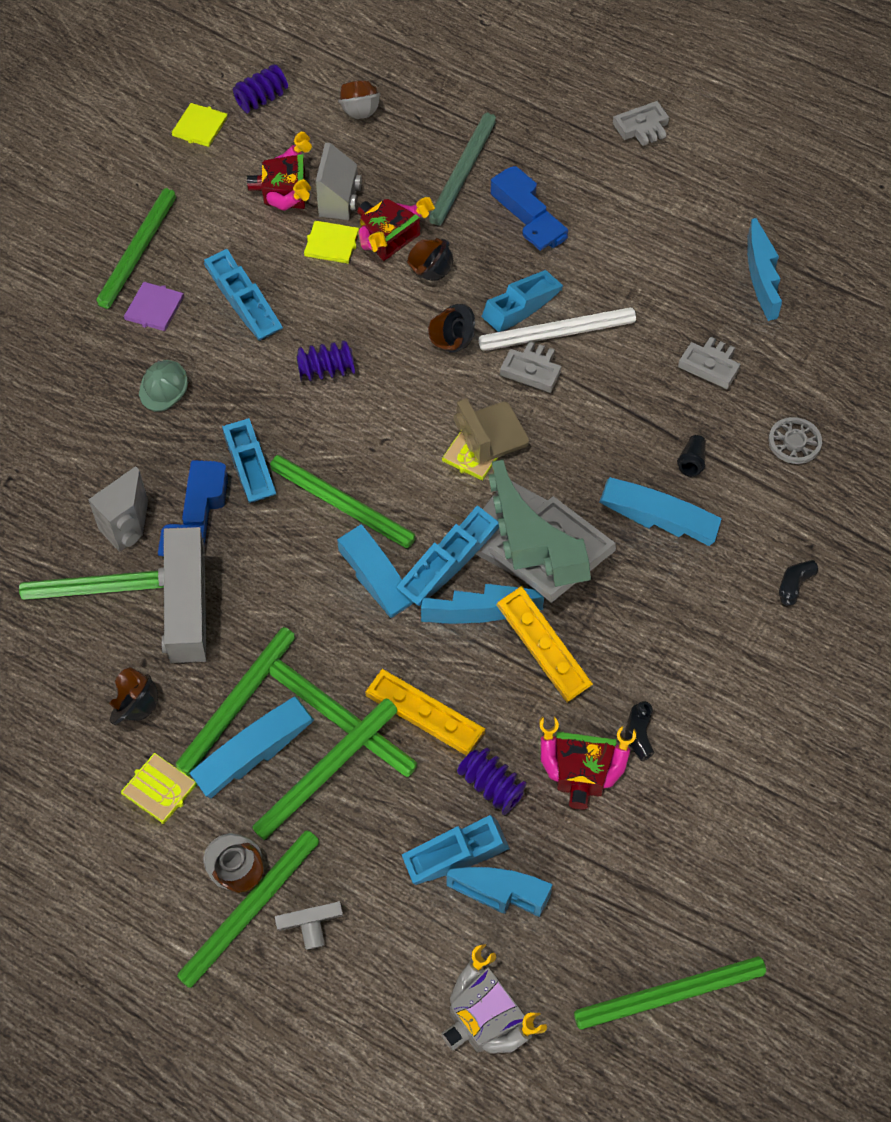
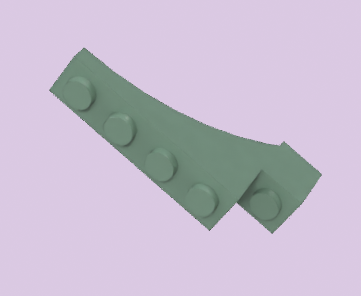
(532, 538)

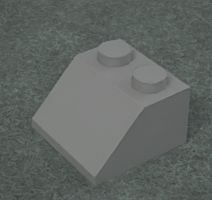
(337, 184)
(121, 509)

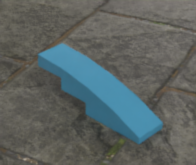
(762, 266)
(242, 295)
(660, 509)
(449, 556)
(472, 607)
(250, 746)

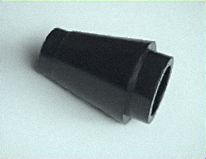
(692, 459)

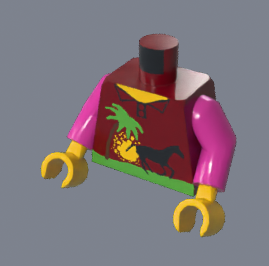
(284, 177)
(390, 225)
(583, 762)

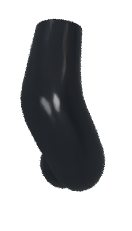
(793, 578)
(639, 720)

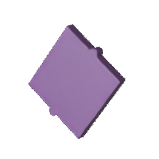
(154, 306)

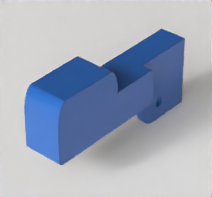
(518, 195)
(204, 492)

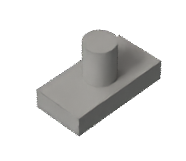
(310, 924)

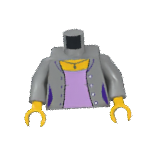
(486, 1011)

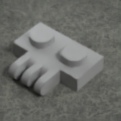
(642, 123)
(710, 362)
(532, 367)

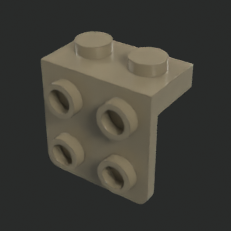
(491, 430)

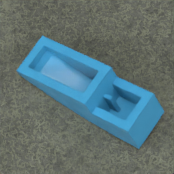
(520, 300)
(248, 460)
(373, 570)
(455, 850)
(500, 888)

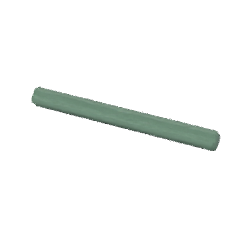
(462, 169)

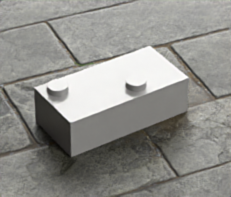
(184, 595)

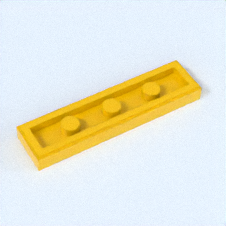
(544, 644)
(426, 712)

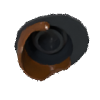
(431, 259)
(453, 328)
(135, 696)

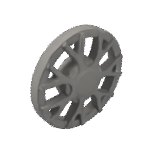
(795, 440)

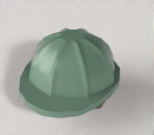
(163, 385)

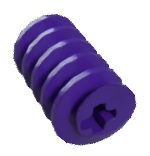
(259, 87)
(325, 360)
(492, 780)

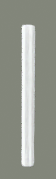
(557, 329)

